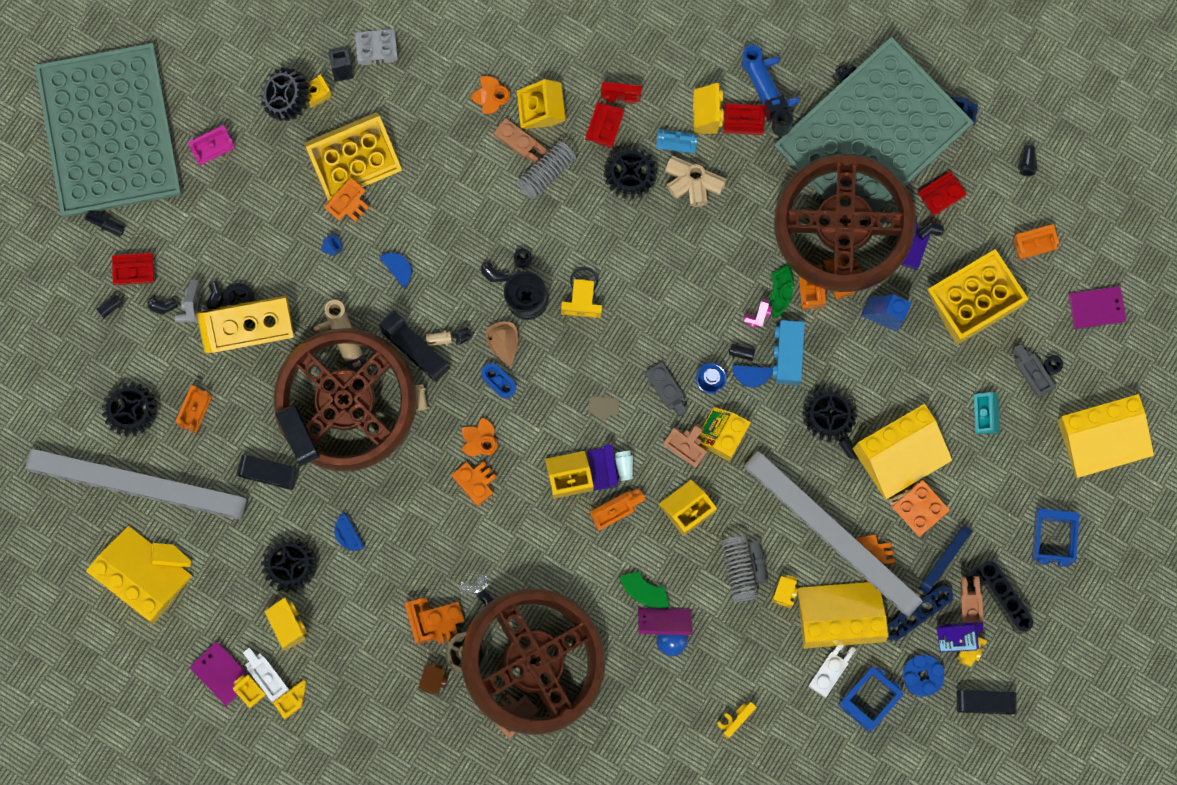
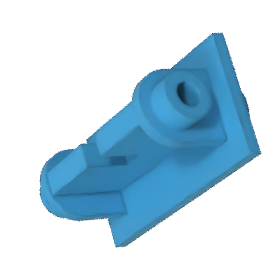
(676, 141)

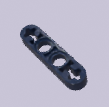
(945, 559)
(919, 614)

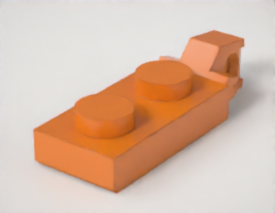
(616, 508)

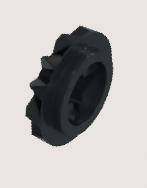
(240, 290)

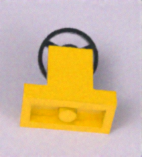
(582, 296)

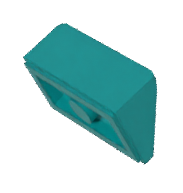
(986, 413)

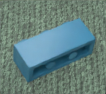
(788, 352)

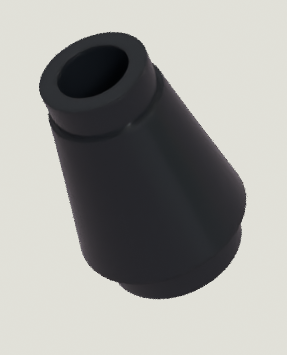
(1028, 161)

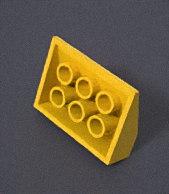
(353, 151)
(977, 297)
(1106, 436)
(903, 452)
(128, 573)
(841, 615)

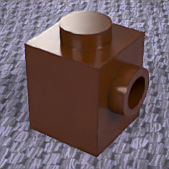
(433, 679)

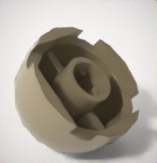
(454, 652)

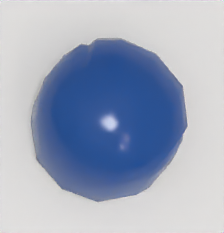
(711, 378)
(671, 644)

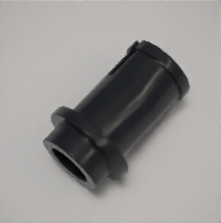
(109, 306)
(741, 352)

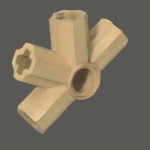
(696, 187)

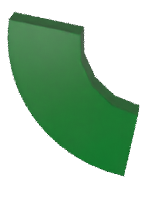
(782, 291)
(643, 592)

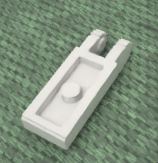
(830, 671)

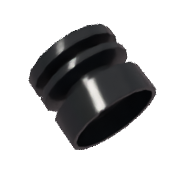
(526, 284)

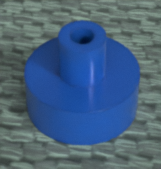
(331, 245)

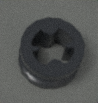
(527, 261)
(462, 336)
(1057, 360)

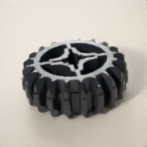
(279, 94)
(641, 161)
(121, 394)
(838, 414)
(280, 566)

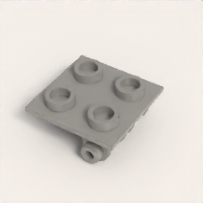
(376, 46)

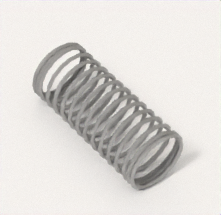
(529, 190)
(747, 595)

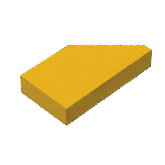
(168, 555)
(291, 700)

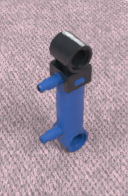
(774, 105)

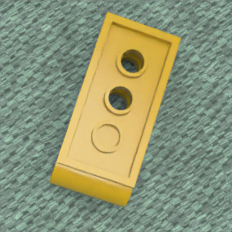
(226, 328)

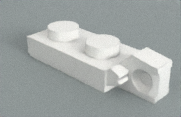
(265, 675)

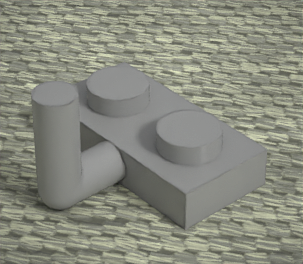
(190, 303)

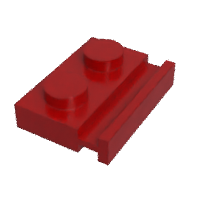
(613, 91)
(743, 119)
(604, 125)
(942, 194)
(132, 269)

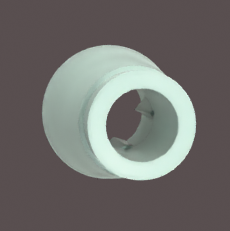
(624, 464)

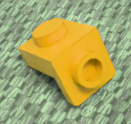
(248, 690)

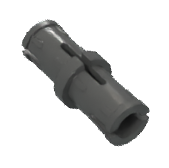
(758, 562)

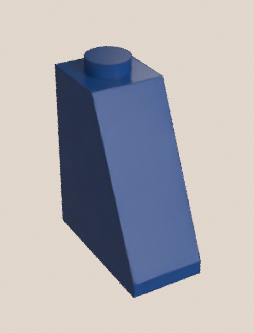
(887, 310)

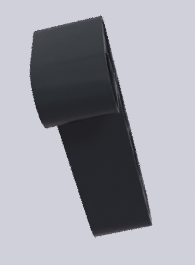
(413, 346)
(1002, 599)

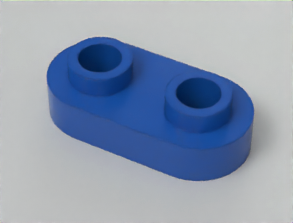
(499, 381)

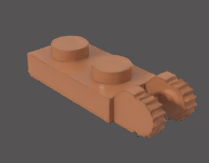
(518, 141)
(971, 602)

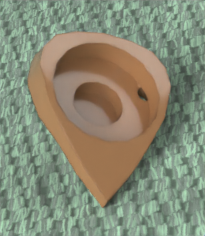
(503, 341)

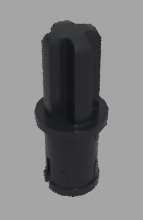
(105, 223)

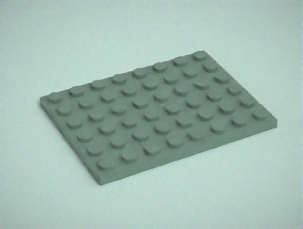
(878, 112)
(107, 130)

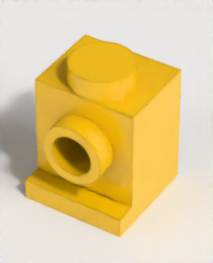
(322, 93)
(785, 591)
(968, 657)

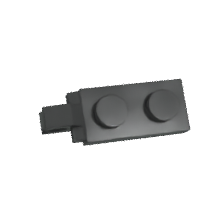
(1033, 371)
(666, 388)

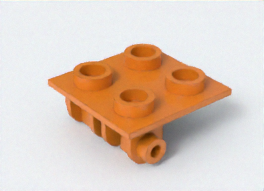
(920, 508)

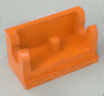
(1036, 242)
(811, 295)
(193, 409)
(413, 609)

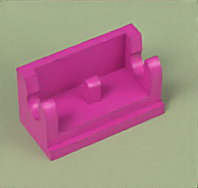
(211, 145)

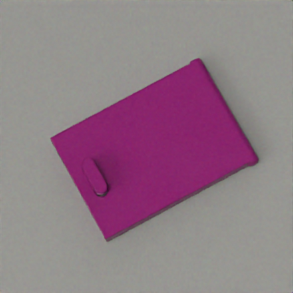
(1097, 307)
(665, 621)
(218, 672)

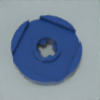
(912, 679)

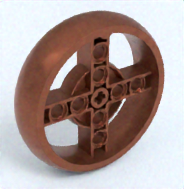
(846, 165)
(385, 358)
(584, 632)

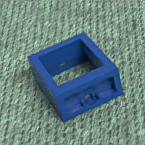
(1061, 517)
(857, 714)

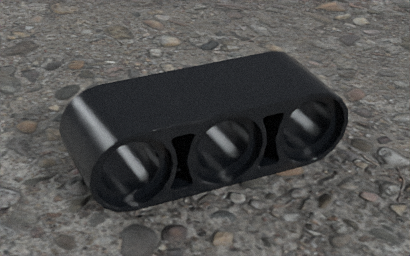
(297, 435)
(267, 472)
(986, 702)

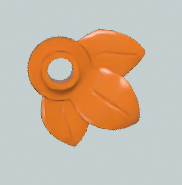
(488, 95)
(478, 437)

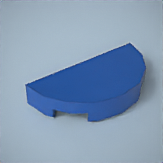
(398, 267)
(751, 376)
(346, 534)

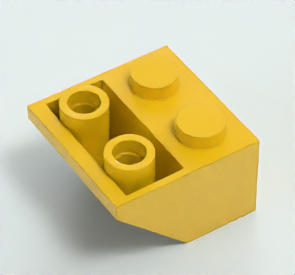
(706, 109)
(569, 474)
(688, 507)
(285, 625)

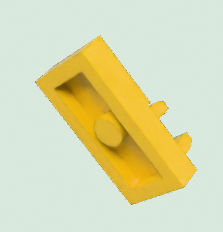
(743, 713)

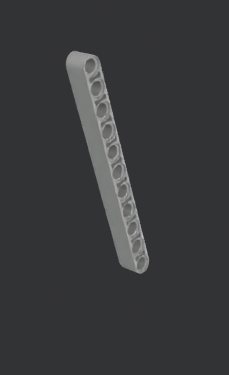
(136, 484)
(833, 534)

